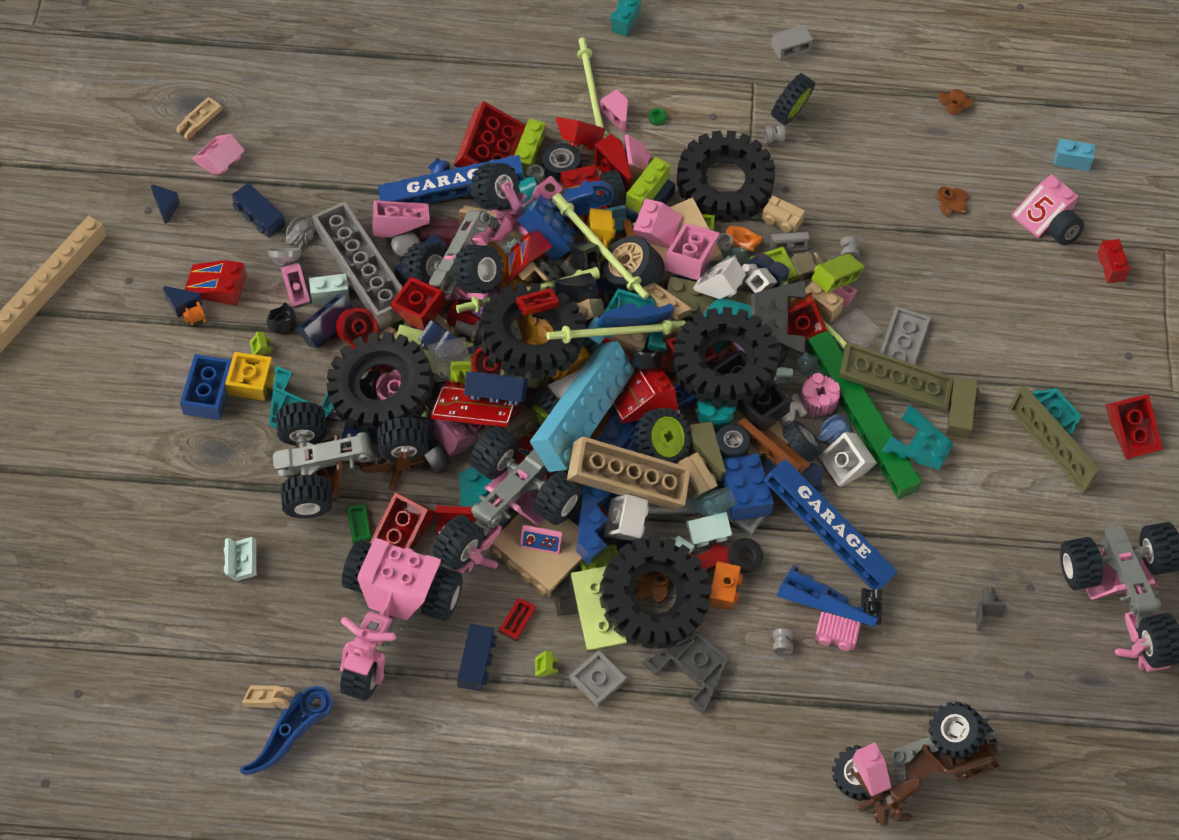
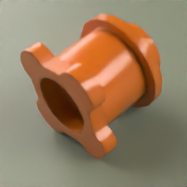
(194, 314)

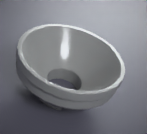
(284, 256)

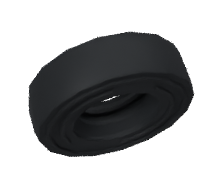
(753, 547)

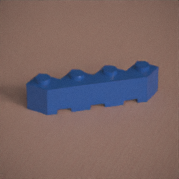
(590, 523)

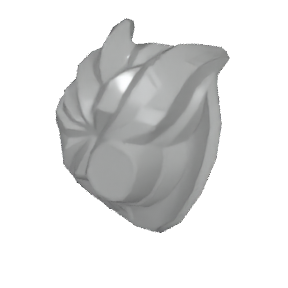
(300, 232)

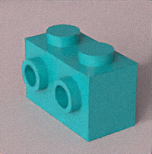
(625, 16)

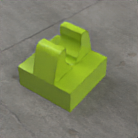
(259, 344)
(458, 370)
(544, 664)

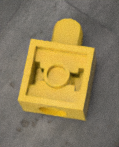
(602, 225)
(252, 368)

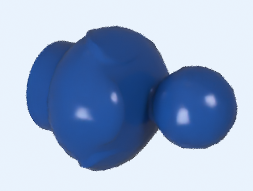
(439, 165)

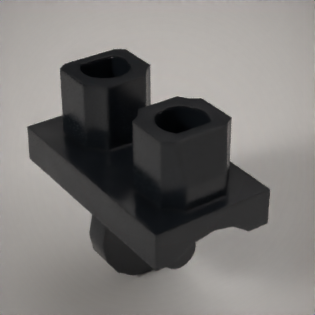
(872, 603)

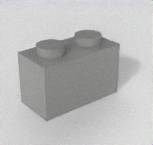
(791, 42)

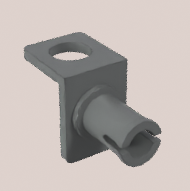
(470, 330)
(988, 607)

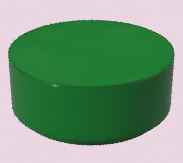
(657, 116)

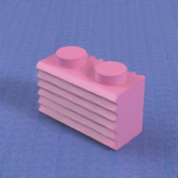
(837, 631)

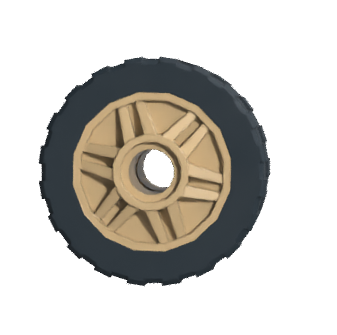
(638, 259)

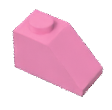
(615, 108)
(295, 284)
(872, 769)

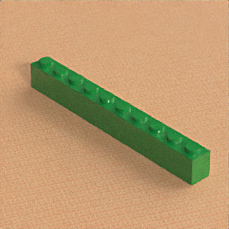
(864, 417)

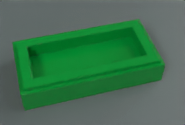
(359, 523)

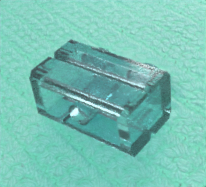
(716, 501)

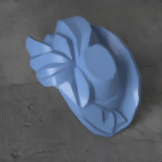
(834, 428)

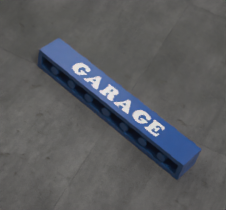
(440, 185)
(830, 525)

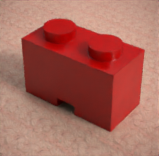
(1113, 260)

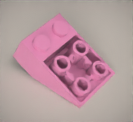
(456, 436)

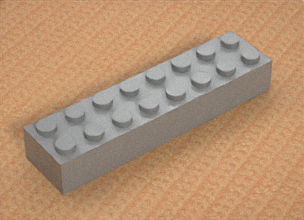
(359, 261)

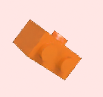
(724, 585)

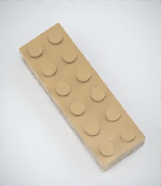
(628, 473)

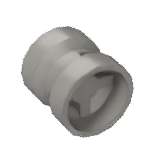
(774, 134)
(537, 171)
(725, 244)
(850, 245)
(783, 641)

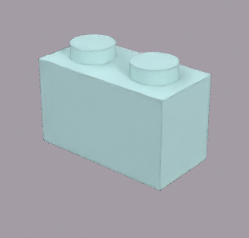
(327, 287)
(709, 528)

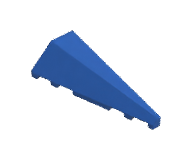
(811, 593)

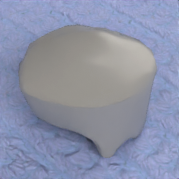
(401, 243)

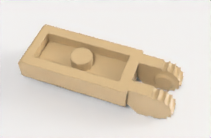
(199, 117)
(268, 697)

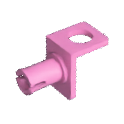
(540, 189)

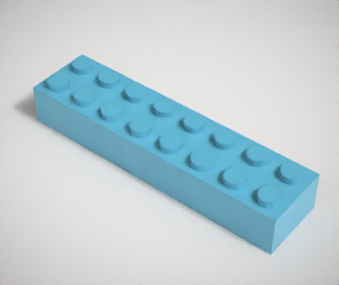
(582, 405)

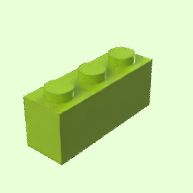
(531, 143)
(648, 184)
(837, 272)

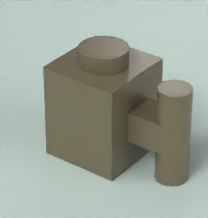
(805, 265)

